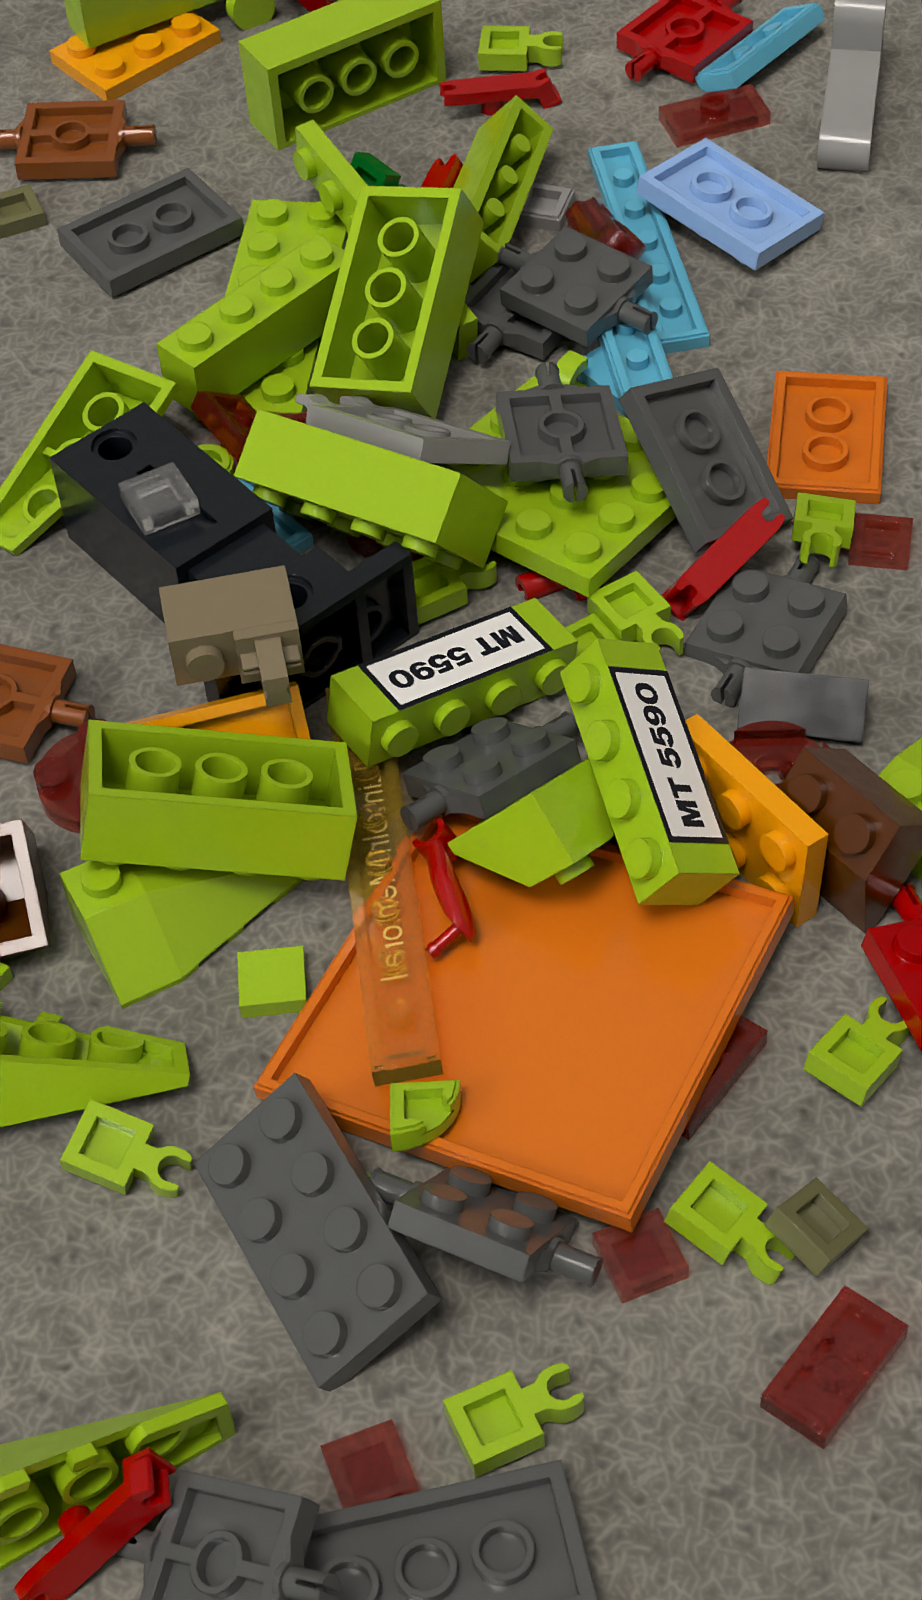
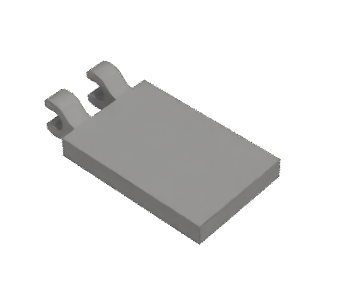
(403, 431)

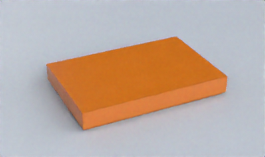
(828, 435)

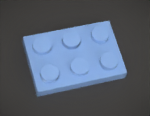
(730, 203)

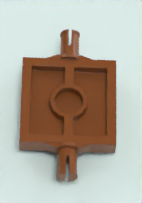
(73, 139)
(34, 701)

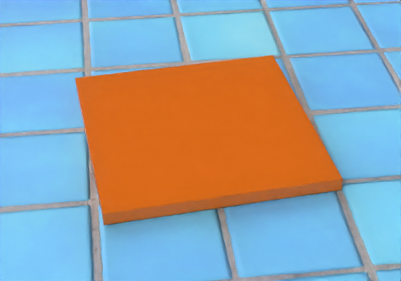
(564, 1019)

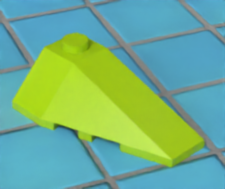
(95, 396)
(542, 831)
(159, 922)
(58, 1070)
(85, 1465)

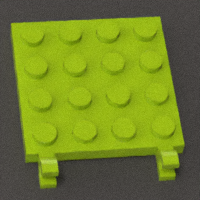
(580, 540)

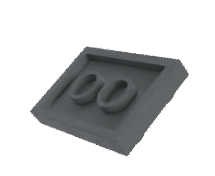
(150, 231)
(702, 454)

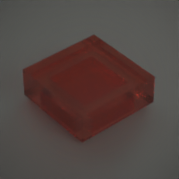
(880, 541)
(642, 1258)
(369, 1466)

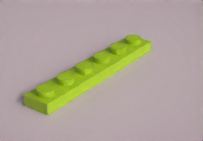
(339, 189)

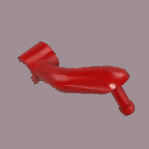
(446, 887)

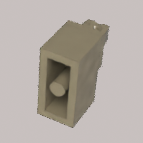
(235, 628)

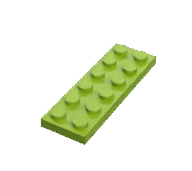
(269, 234)

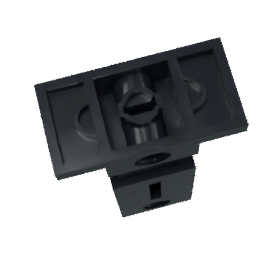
(338, 612)

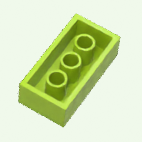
(340, 64)
(399, 297)
(370, 491)
(216, 801)

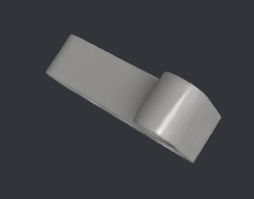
(852, 85)

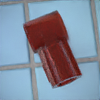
(598, 222)

